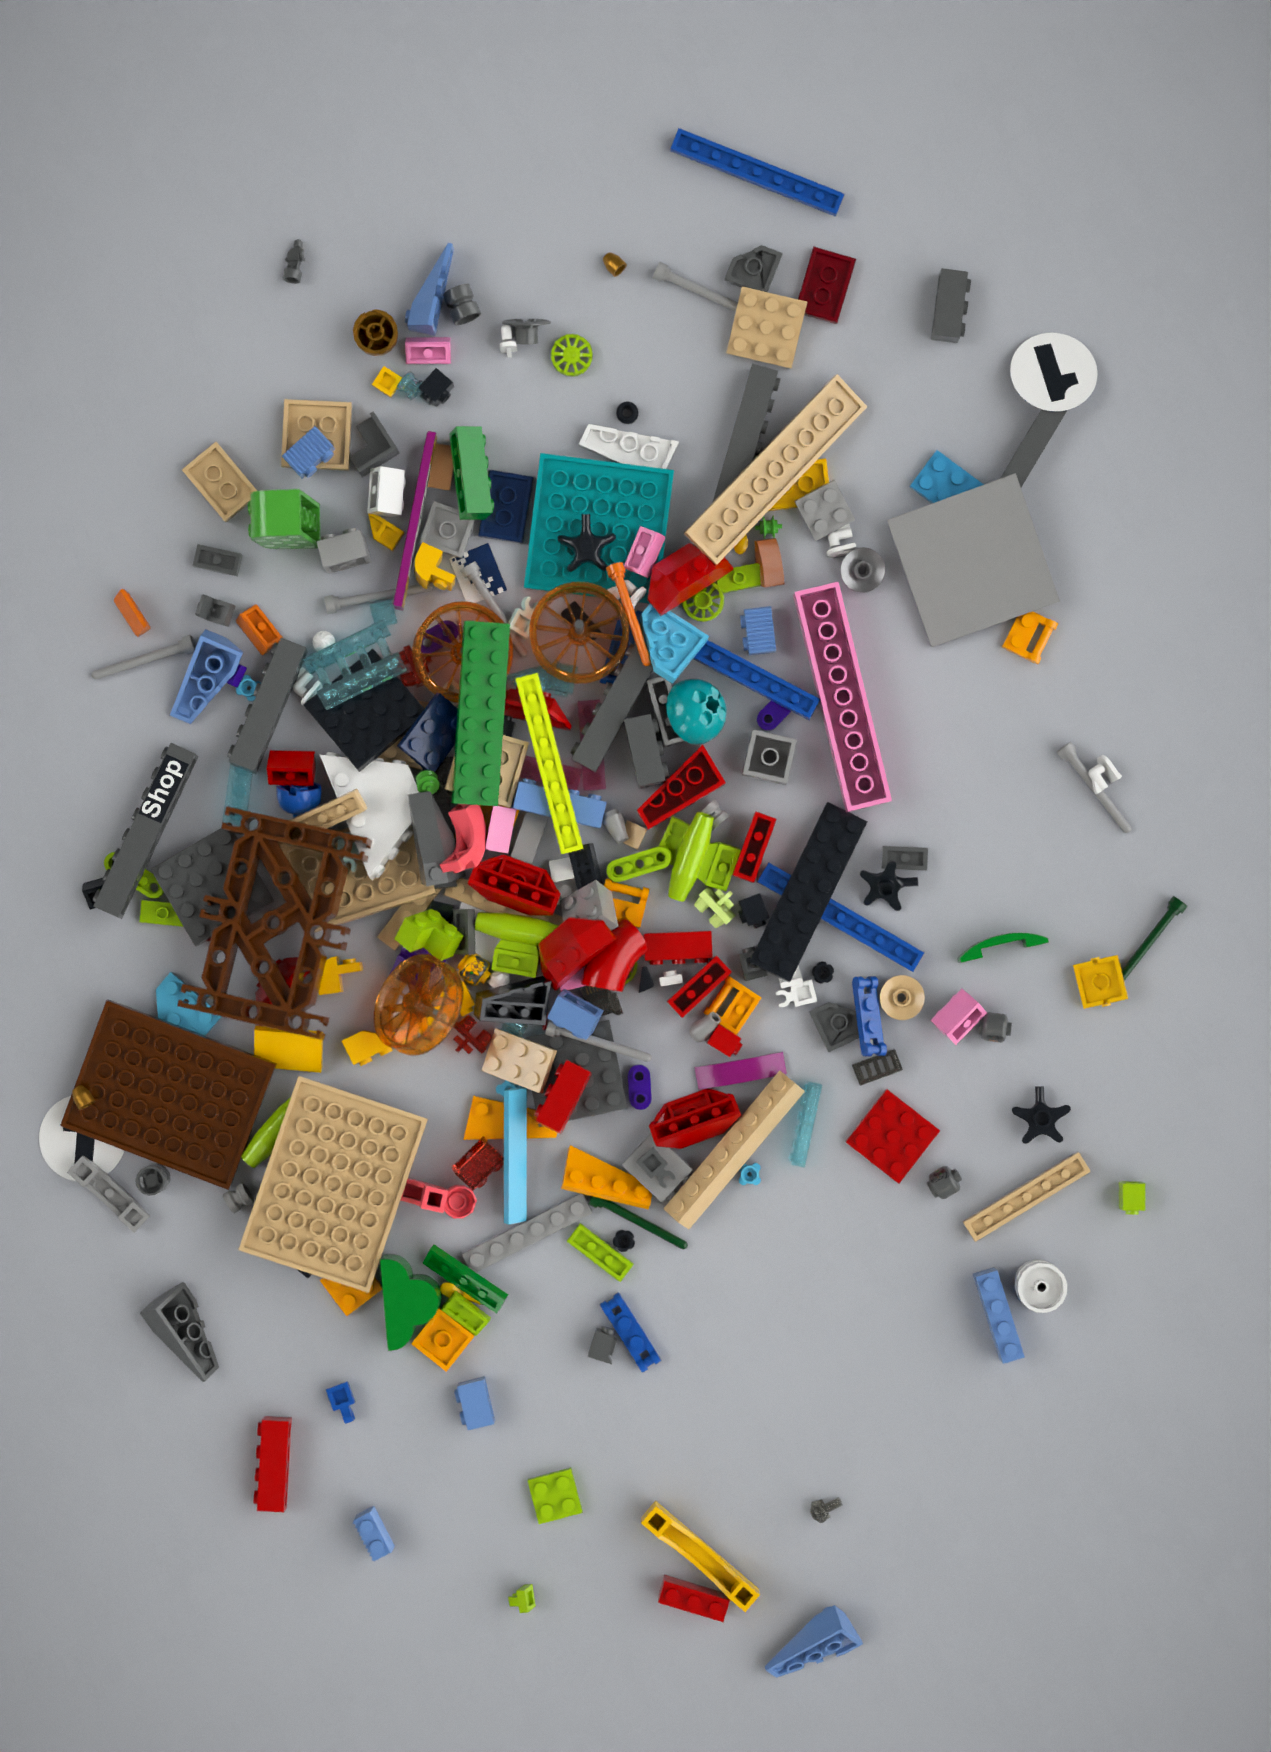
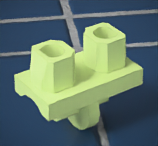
(718, 903)

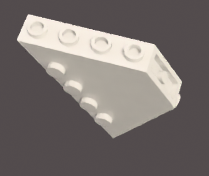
(385, 793)

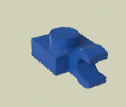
(341, 1398)

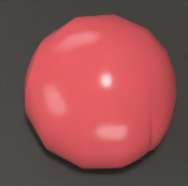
(460, 1201)

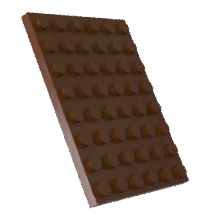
(169, 1094)

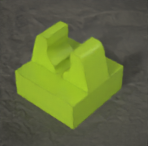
(523, 1598)

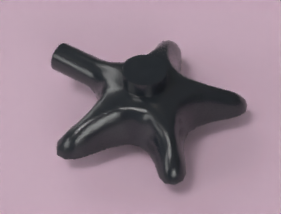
(586, 546)
(886, 885)
(1041, 1117)

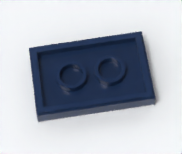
(511, 505)

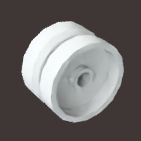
(1046, 1297)

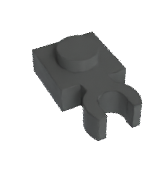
(653, 1165)

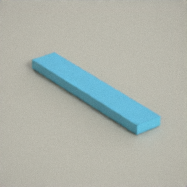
(515, 1155)

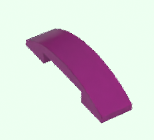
(740, 1070)

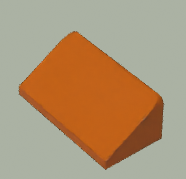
(131, 613)
(258, 629)

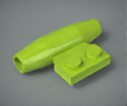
(701, 859)
(519, 937)
(265, 1138)

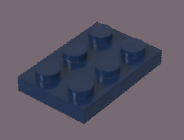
(432, 734)

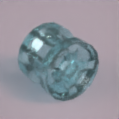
(409, 385)

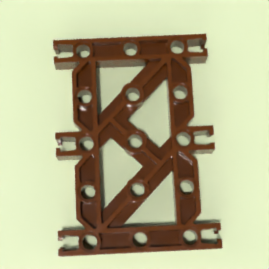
(299, 907)

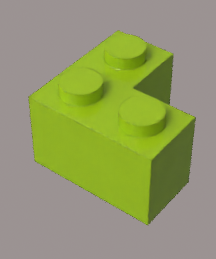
(429, 932)

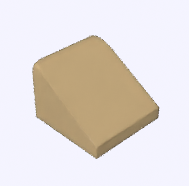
(635, 833)

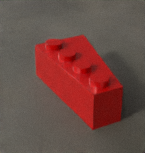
(686, 786)

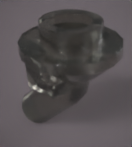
(822, 1510)

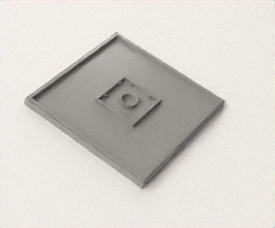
(973, 560)

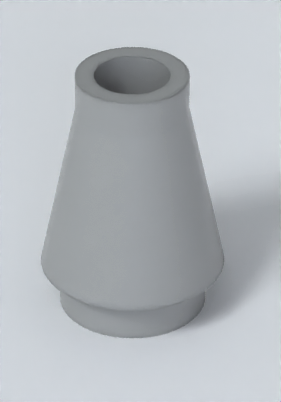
(615, 825)
(704, 1027)

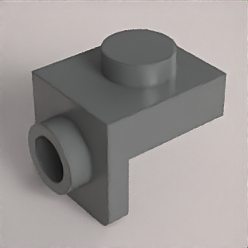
(215, 610)

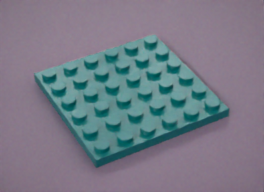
(618, 503)

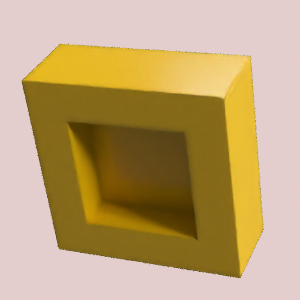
(387, 381)

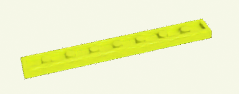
(549, 763)

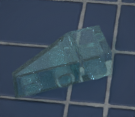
(548, 681)

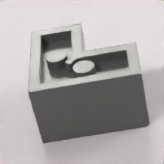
(379, 447)

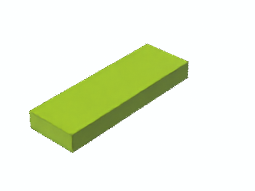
(600, 1252)

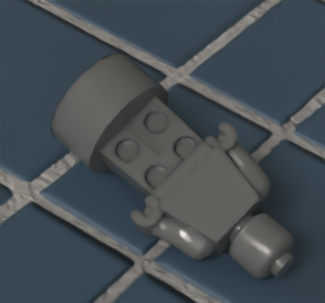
(294, 258)

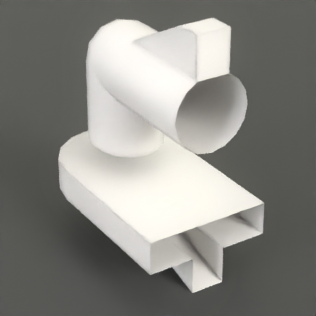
(507, 346)
(834, 537)
(636, 595)
(299, 687)
(1104, 766)

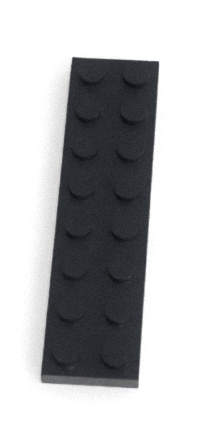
(808, 892)

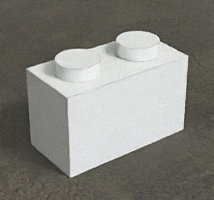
(386, 491)

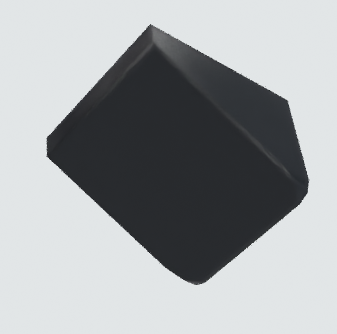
(89, 890)
(444, 909)
(645, 981)

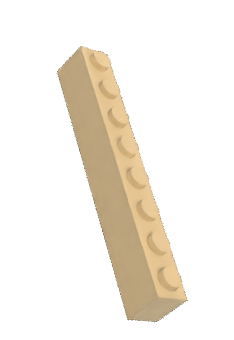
(734, 1150)

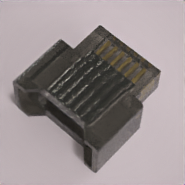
(602, 999)

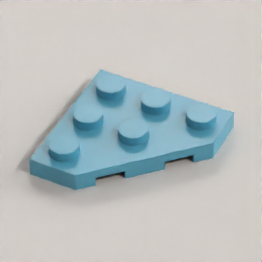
(670, 642)
(167, 999)

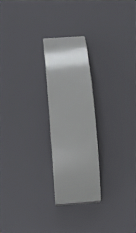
(529, 837)
(109, 1192)

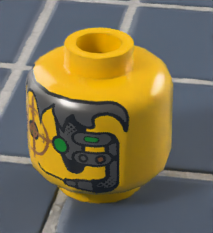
(474, 969)

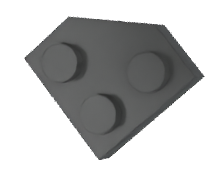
(754, 268)
(835, 1025)

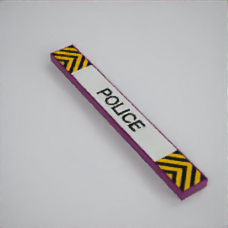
(415, 521)

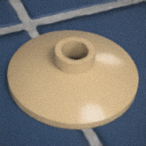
(913, 1000)

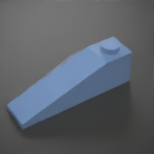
(428, 302)
(209, 670)
(822, 1636)

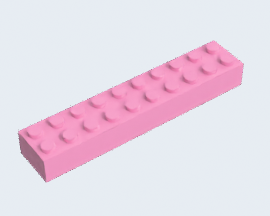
(842, 697)

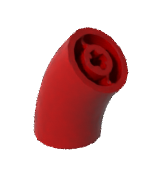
(614, 963)

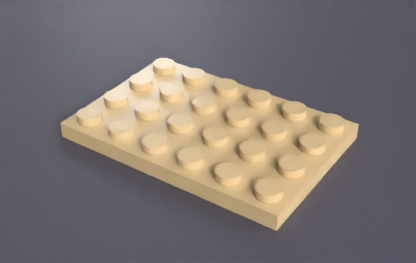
(361, 895)

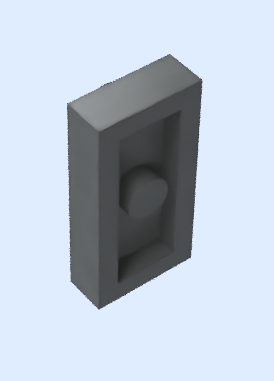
(217, 560)
(905, 857)
(465, 923)

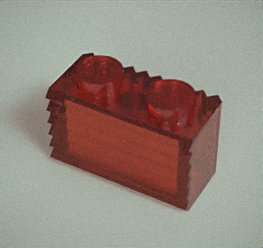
(478, 1164)

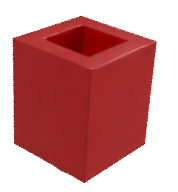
(725, 1041)

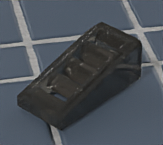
(894, 1058)

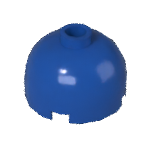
(298, 799)

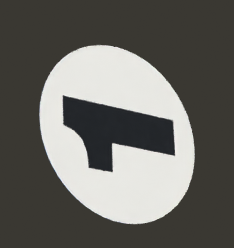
(1053, 372)
(65, 1147)

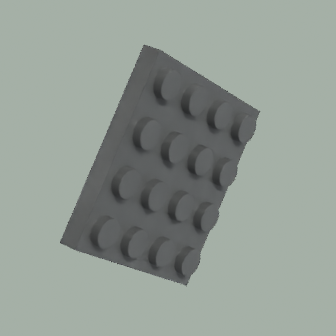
(202, 872)
(605, 1087)

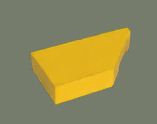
(385, 532)

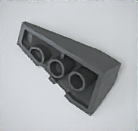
(432, 839)
(178, 1325)

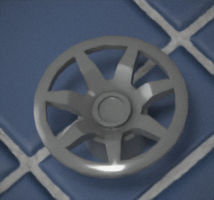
(526, 331)

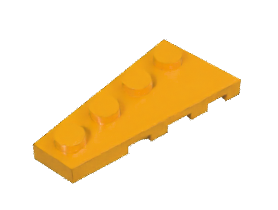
(601, 1180)

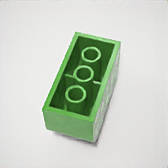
(284, 519)

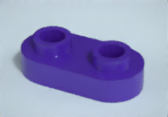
(436, 631)
(777, 713)
(639, 1087)

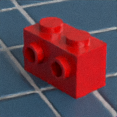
(291, 768)

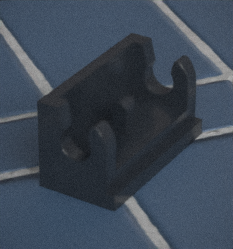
(585, 866)

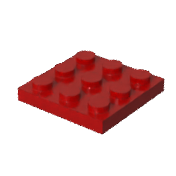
(892, 1136)

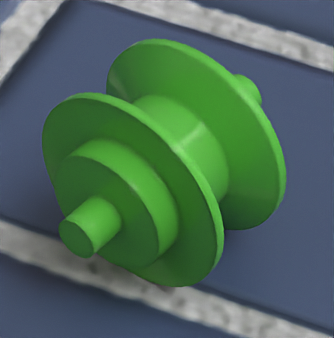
(768, 527)
(427, 781)

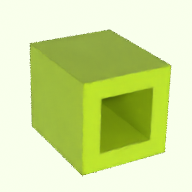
(1132, 1197)

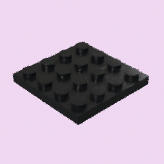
(370, 721)

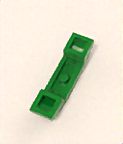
(974, 952)

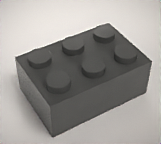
(646, 750)

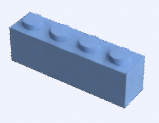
(532, 799)
(998, 1315)

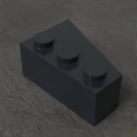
(515, 1003)

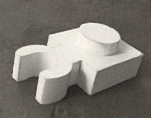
(800, 994)

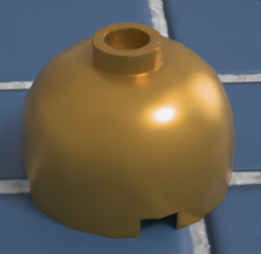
(375, 332)

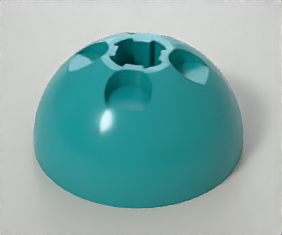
(696, 710)

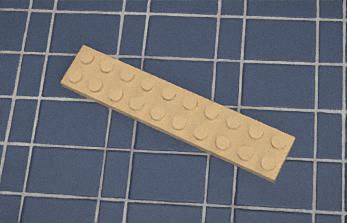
(775, 469)

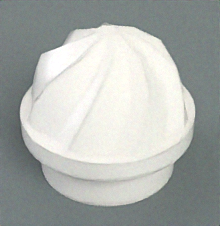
(322, 640)
(499, 979)

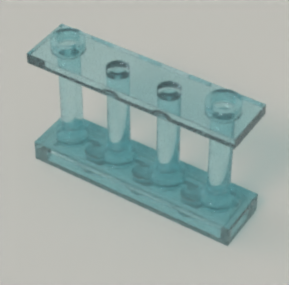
(362, 680)

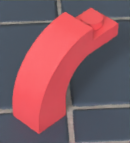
(470, 838)
(425, 1195)

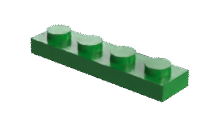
(465, 1279)

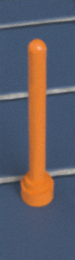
(616, 572)

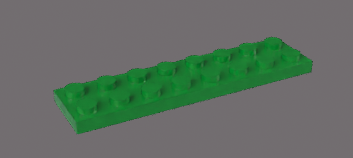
(480, 713)

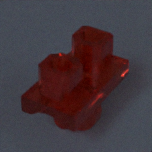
(411, 678)
(479, 1042)

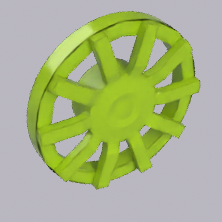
(571, 355)
(704, 601)

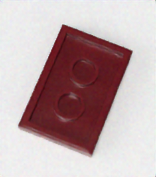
(826, 284)

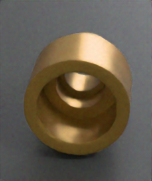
(614, 264)
(82, 1097)

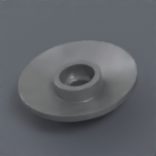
(873, 572)

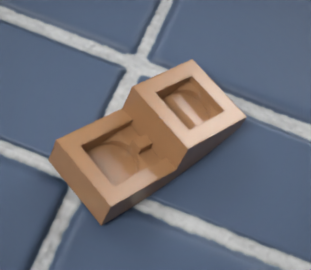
(441, 468)

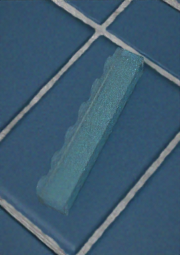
(806, 1123)

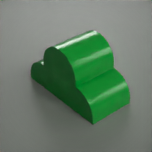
(407, 1299)

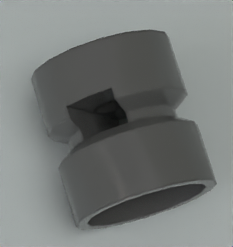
(460, 300)
(153, 1179)

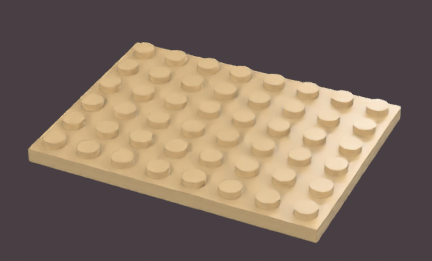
(333, 1184)

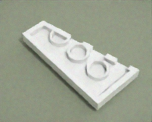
(628, 447)

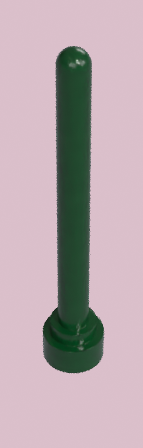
(1175, 908)
(639, 1221)

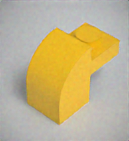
(427, 571)
(332, 979)

